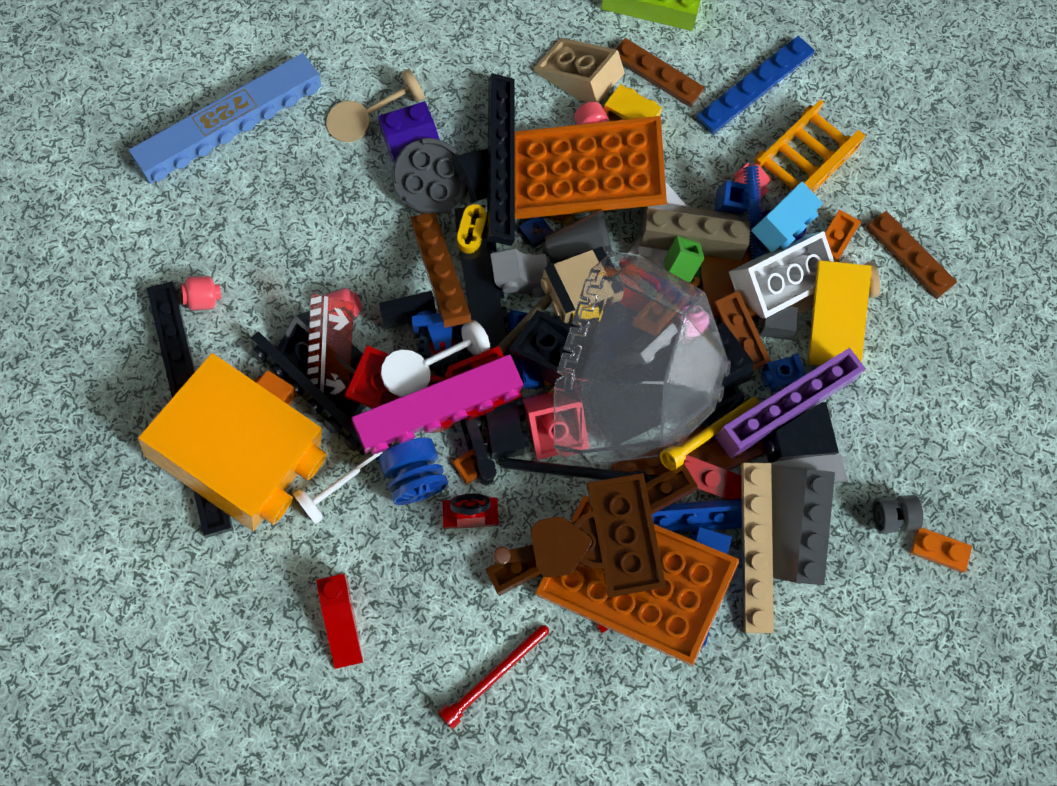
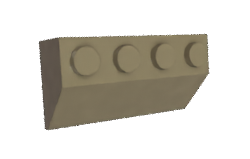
(717, 231)

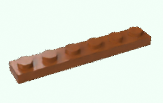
(440, 270)

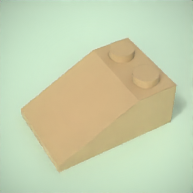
(581, 69)

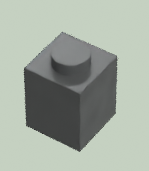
(780, 324)

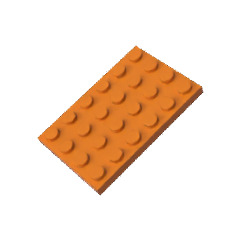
(589, 167)
(664, 618)

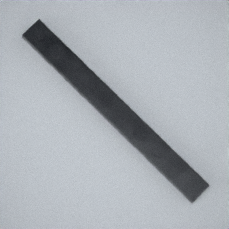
(179, 369)

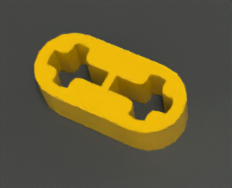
(466, 227)

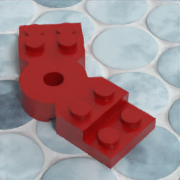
(370, 390)

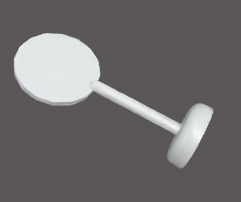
(408, 372)
(310, 505)

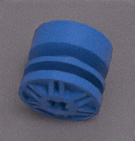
(412, 471)

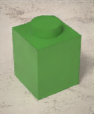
(684, 258)

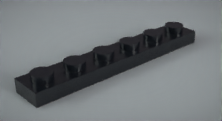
(316, 400)

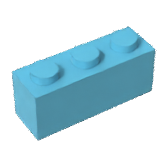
(788, 218)

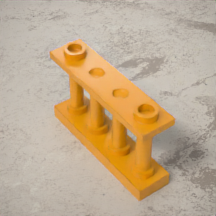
(832, 159)

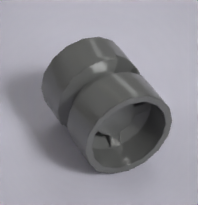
(901, 513)

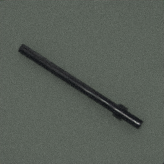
(569, 470)

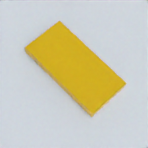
(838, 310)

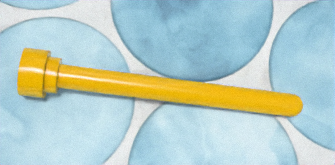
(675, 455)

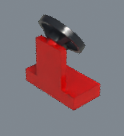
(470, 511)

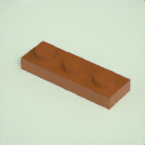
(737, 318)

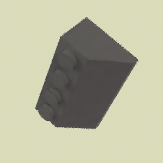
(801, 523)

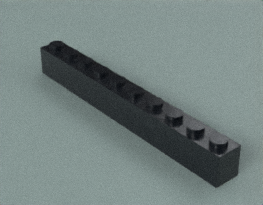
(485, 307)

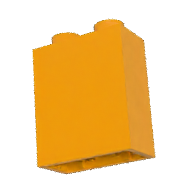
(234, 443)

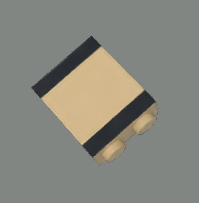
(566, 280)

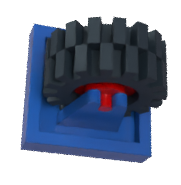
(436, 338)

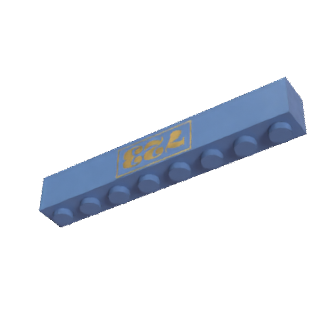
(226, 118)

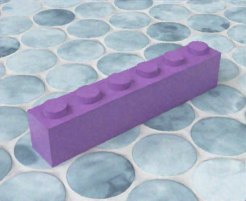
(789, 403)

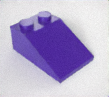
(406, 126)

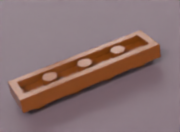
(659, 73)
(911, 255)

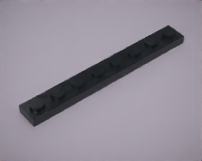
(501, 160)

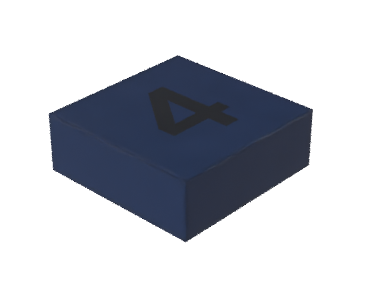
(535, 231)

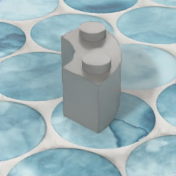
(519, 272)

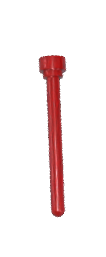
(453, 712)

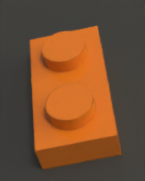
(840, 233)
(941, 549)

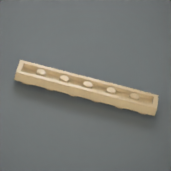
(757, 548)

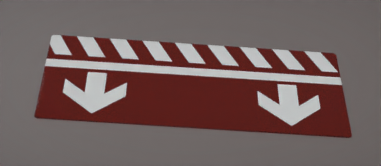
(330, 335)

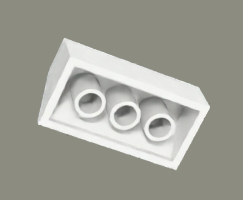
(781, 276)

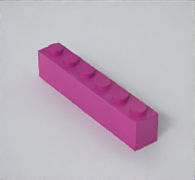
(437, 404)

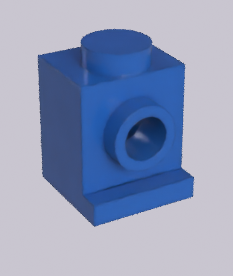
(775, 379)

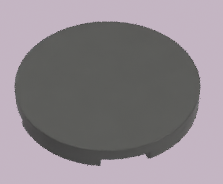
(427, 177)

